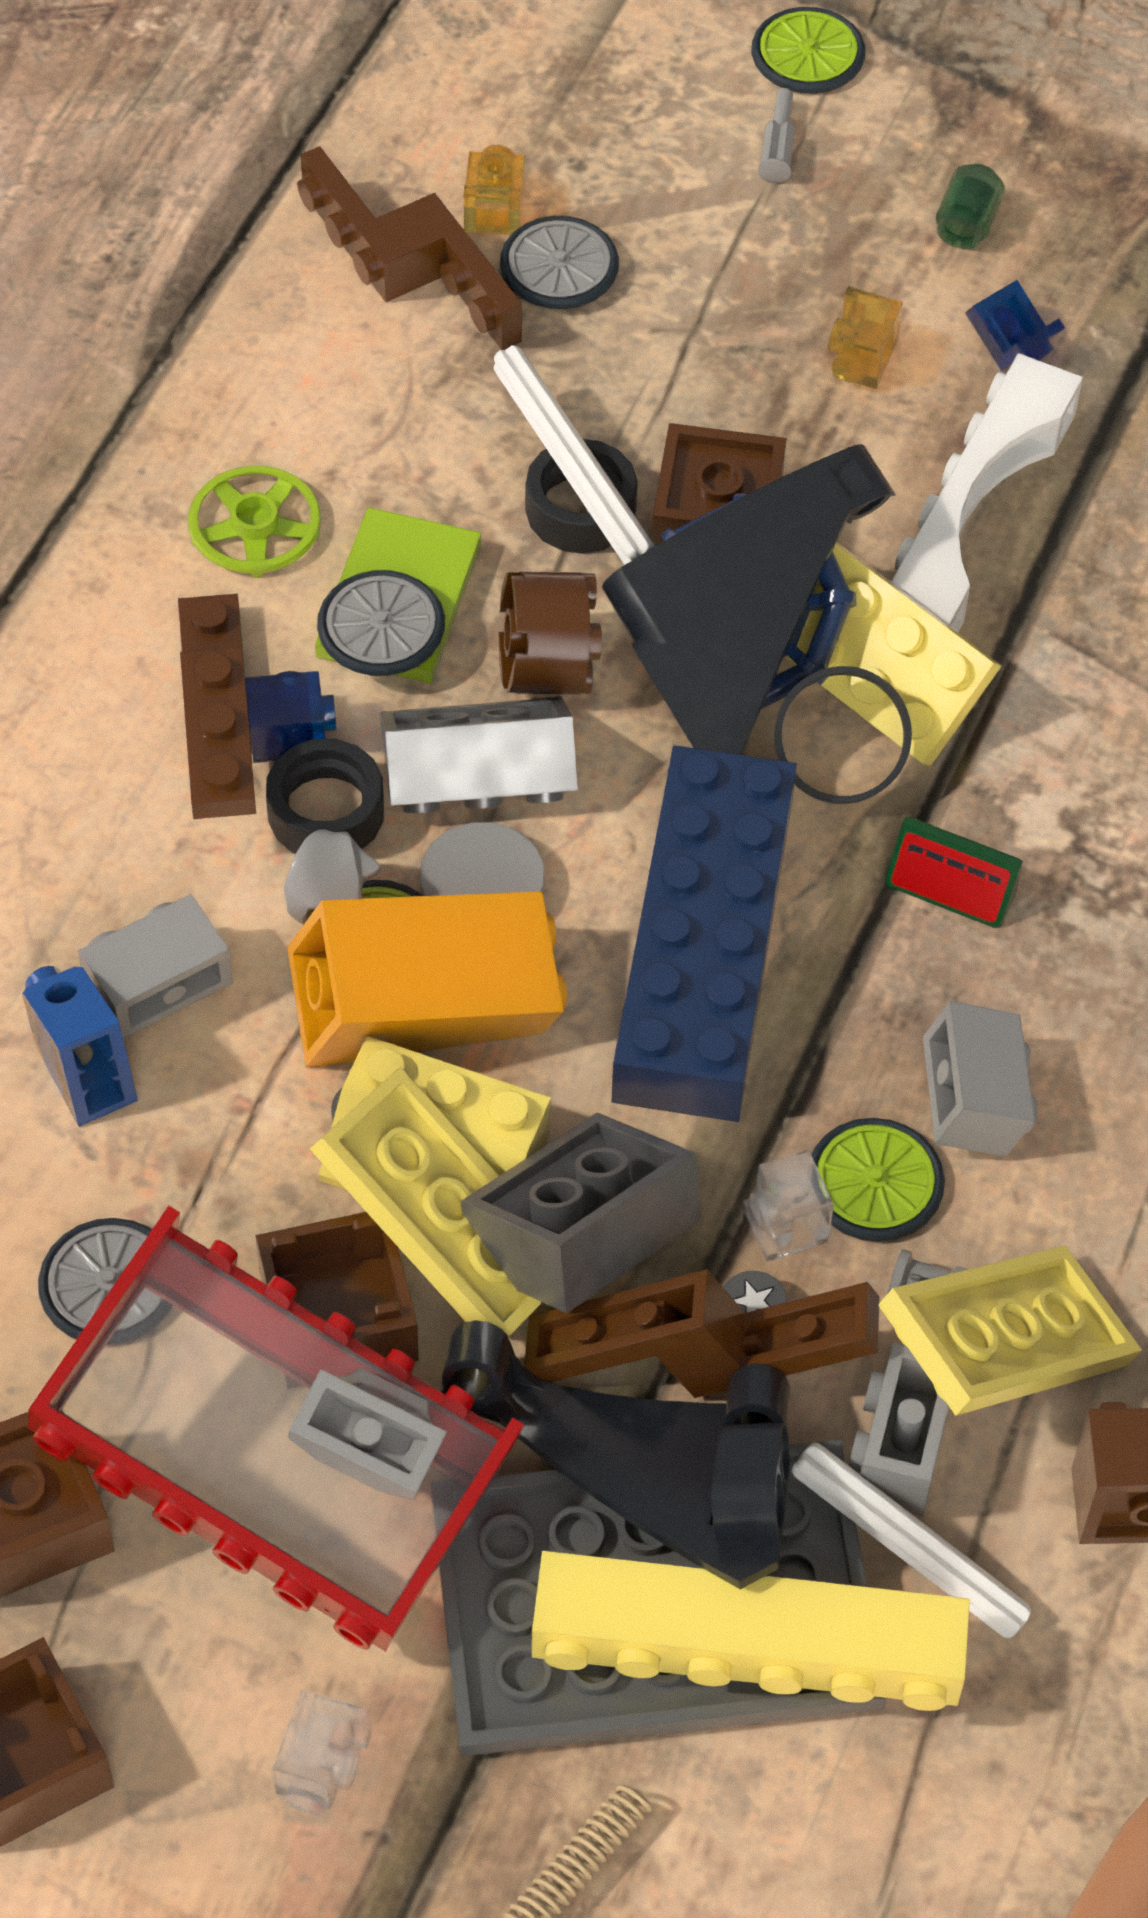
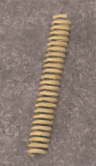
(602, 1843)

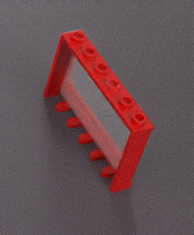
(190, 1405)

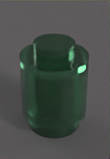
(969, 205)

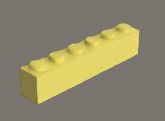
(768, 1633)

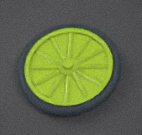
(808, 50)
(879, 1178)

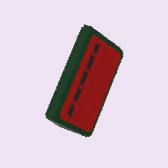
(953, 872)

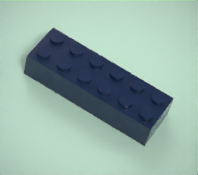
(704, 934)

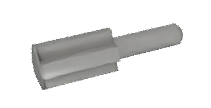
(778, 141)

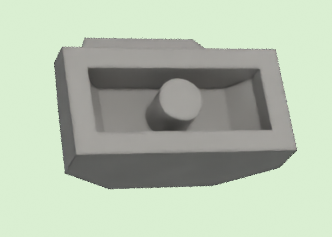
(368, 1431)

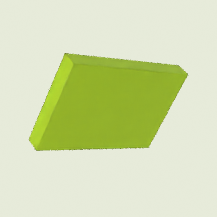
(423, 549)

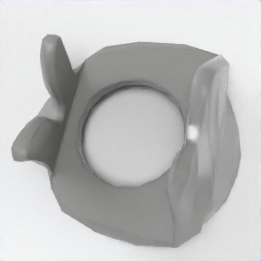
(326, 868)

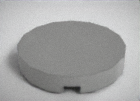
(481, 861)

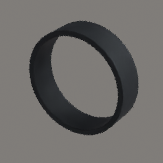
(893, 695)

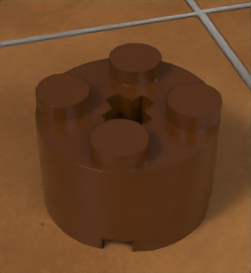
(548, 632)

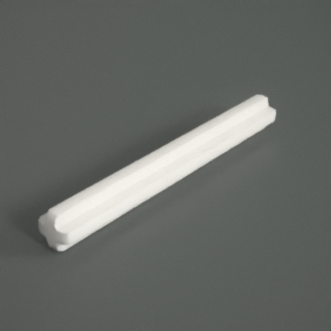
(571, 454)

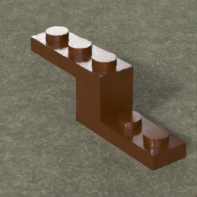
(410, 248)
(216, 707)
(702, 1332)

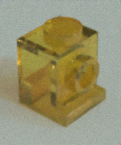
(494, 177)
(864, 337)

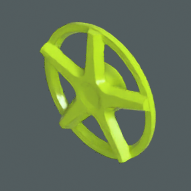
(254, 519)

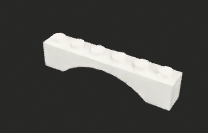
(1022, 425)

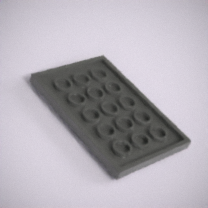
(489, 1606)

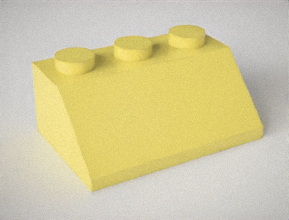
(492, 1115)

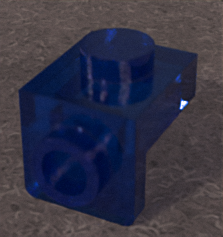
(1012, 326)

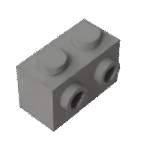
(158, 964)
(978, 1079)
(904, 1433)

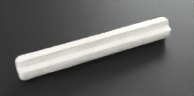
(911, 1539)

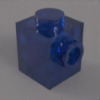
(287, 712)

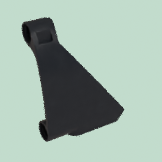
(729, 591)
(683, 1472)

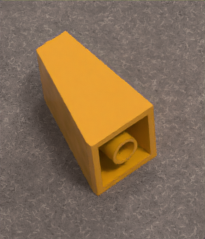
(424, 972)

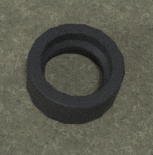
(567, 529)
(324, 760)

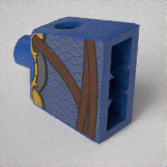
(66, 1014)

